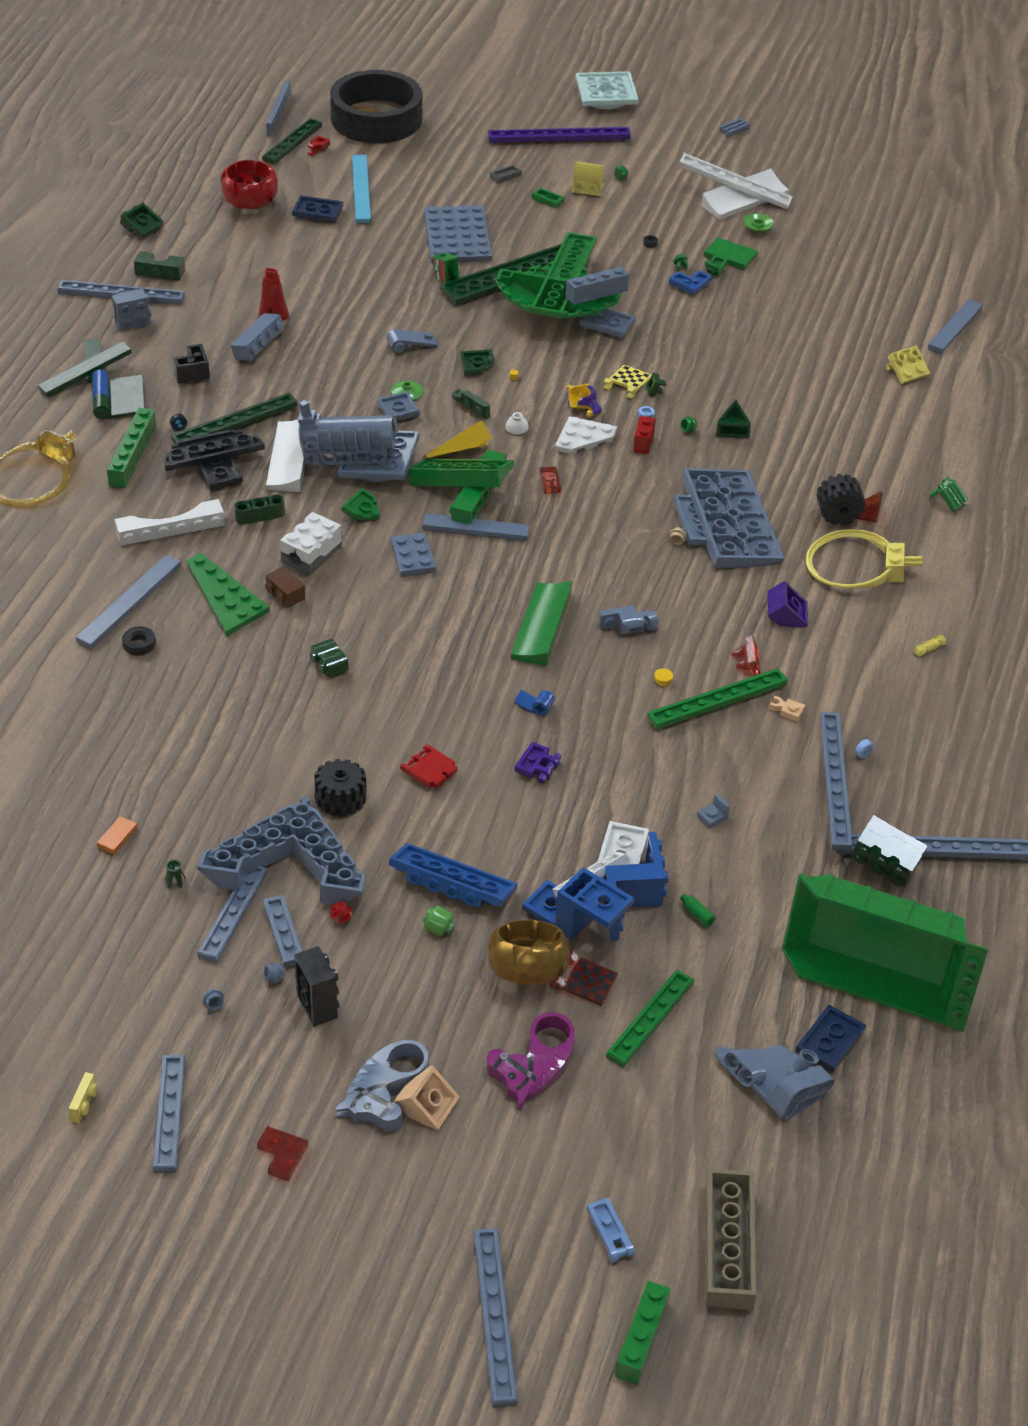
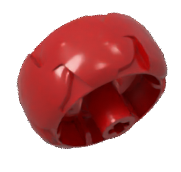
(249, 184)

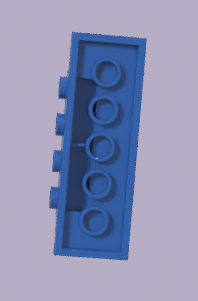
(452, 877)

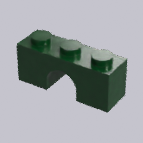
(171, 268)

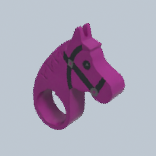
(539, 1069)

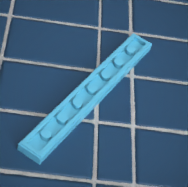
(361, 189)

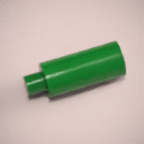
(698, 910)

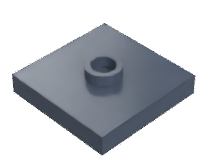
(399, 405)

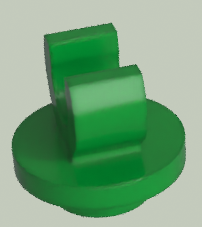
(680, 259)

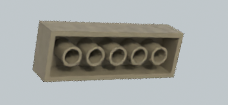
(730, 1239)

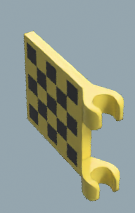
(628, 377)

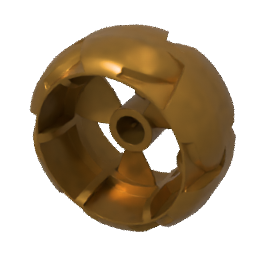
(528, 952)

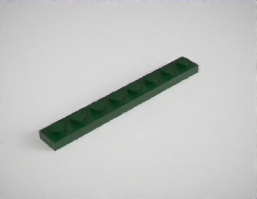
(239, 418)

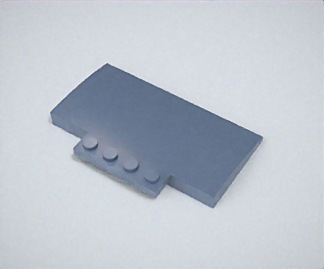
(726, 517)

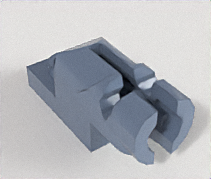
(628, 619)

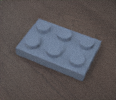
(609, 322)
(413, 554)

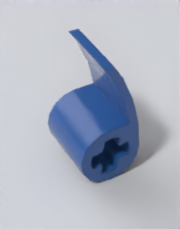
(538, 705)

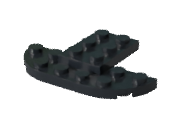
(214, 455)

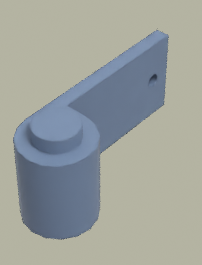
(400, 339)

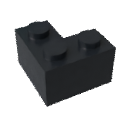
(193, 366)

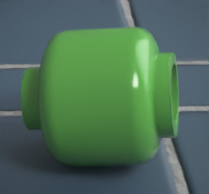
(438, 921)

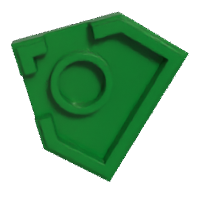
(362, 506)

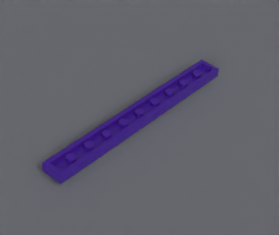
(559, 134)

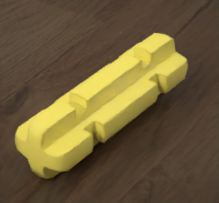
(930, 645)

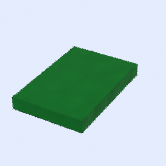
(737, 254)

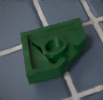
(476, 361)

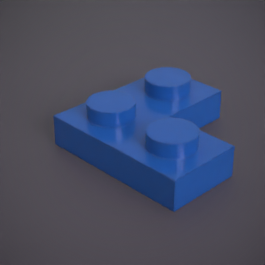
(690, 284)

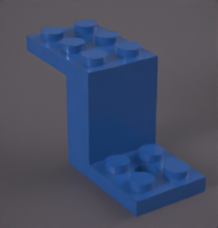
(640, 881)
(578, 903)

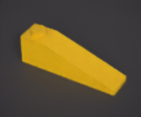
(470, 438)

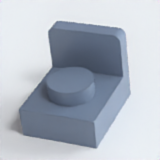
(715, 812)

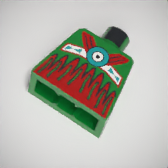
(445, 267)

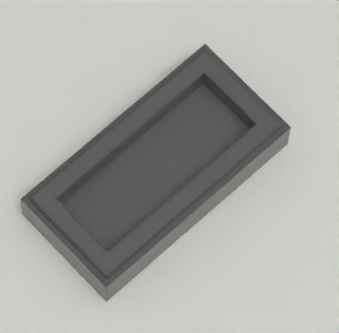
(505, 173)

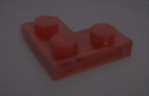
(287, 1151)

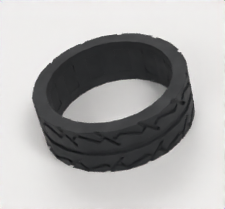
(376, 126)

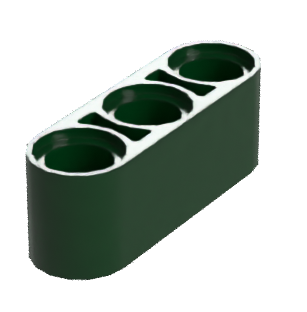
(259, 509)

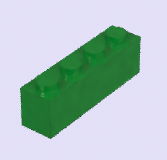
(642, 1332)

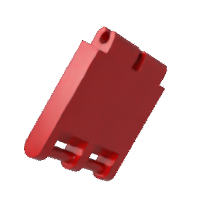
(431, 768)

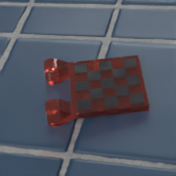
(586, 980)

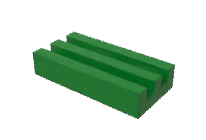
(547, 197)

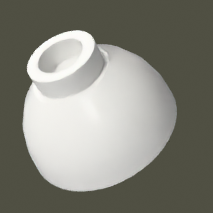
(517, 424)

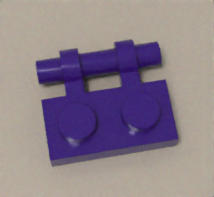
(532, 759)

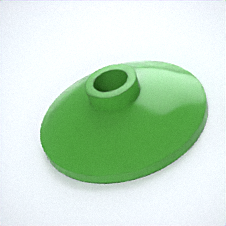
(758, 222)
(414, 389)

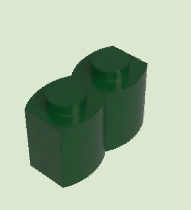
(329, 658)

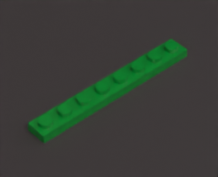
(717, 698)

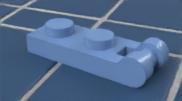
(610, 1229)

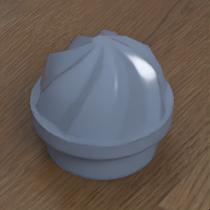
(273, 973)
(213, 999)

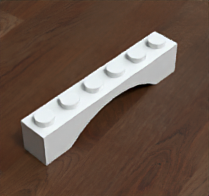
(136, 529)

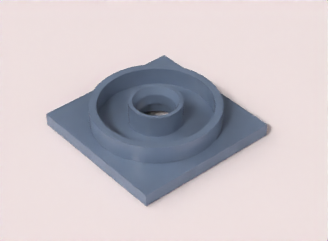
(393, 468)

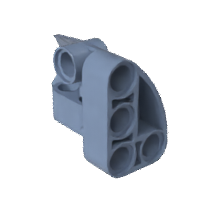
(779, 1076)

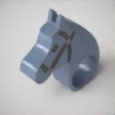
(376, 1081)

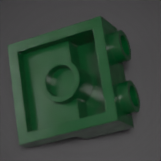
(141, 220)

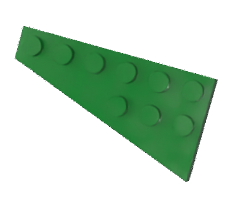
(226, 597)

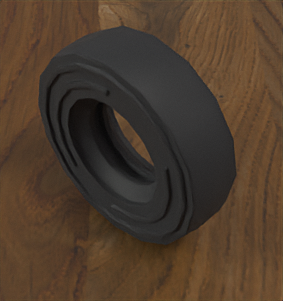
(140, 648)

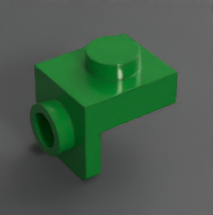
(716, 265)

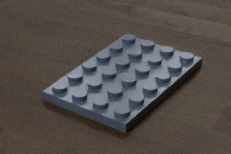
(458, 232)

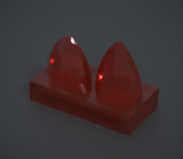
(750, 656)

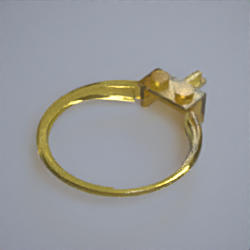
(54, 447)

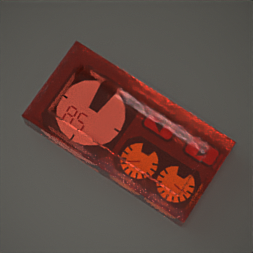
(550, 480)

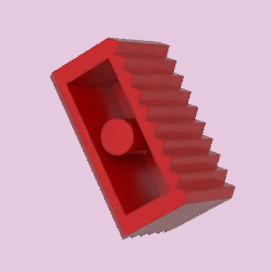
(644, 435)

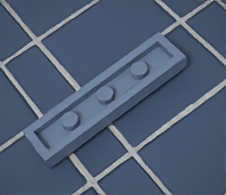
(282, 929)

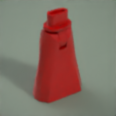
(272, 295)

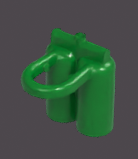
(950, 493)

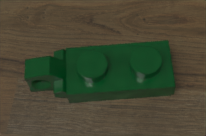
(472, 402)

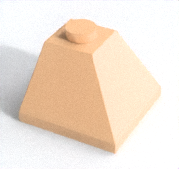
(427, 1098)

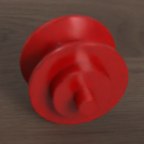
(341, 912)

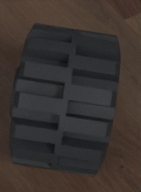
(840, 499)
(340, 787)

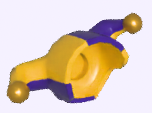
(583, 397)

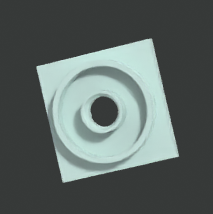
(606, 89)

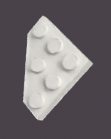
(583, 434)

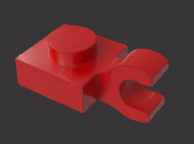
(318, 143)

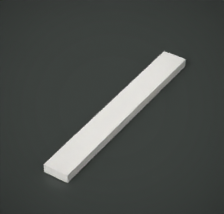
(735, 181)

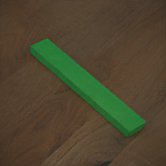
(649, 1018)

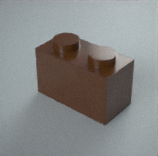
(285, 587)

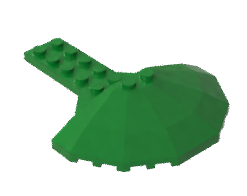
(544, 288)

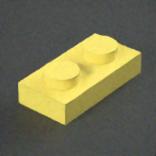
(80, 1102)

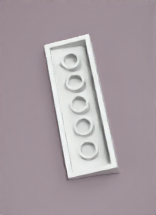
(729, 201)
(287, 459)

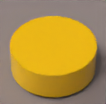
(663, 677)

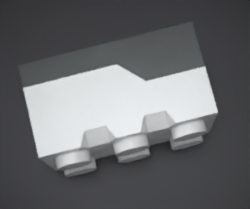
(311, 543)

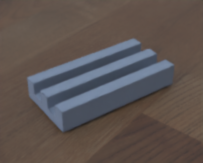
(734, 127)

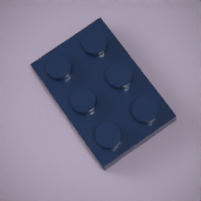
(317, 208)
(832, 1037)

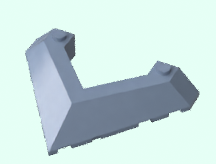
(290, 831)

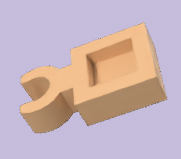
(788, 709)

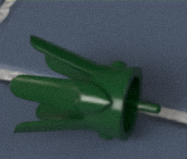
(174, 868)

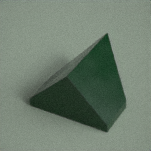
(734, 422)

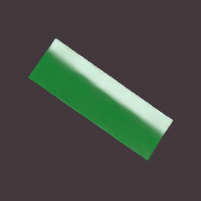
(459, 472)
(542, 622)

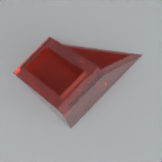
(872, 508)

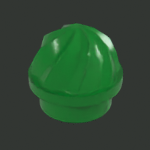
(621, 172)
(688, 424)

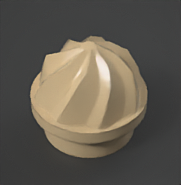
(677, 536)

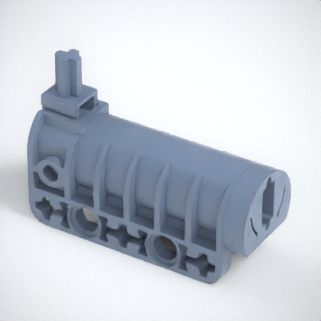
(345, 436)

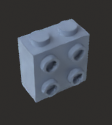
(131, 309)

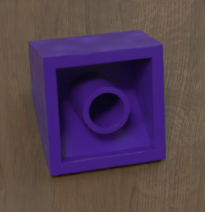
(787, 606)

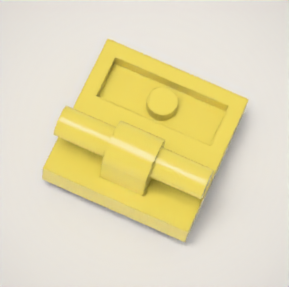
(588, 178)
(908, 365)

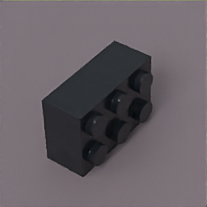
(316, 985)

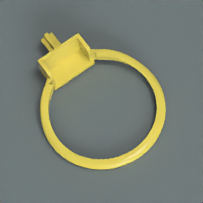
(894, 552)

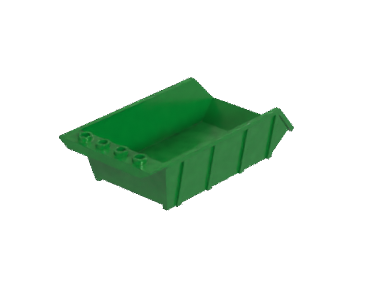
(883, 949)

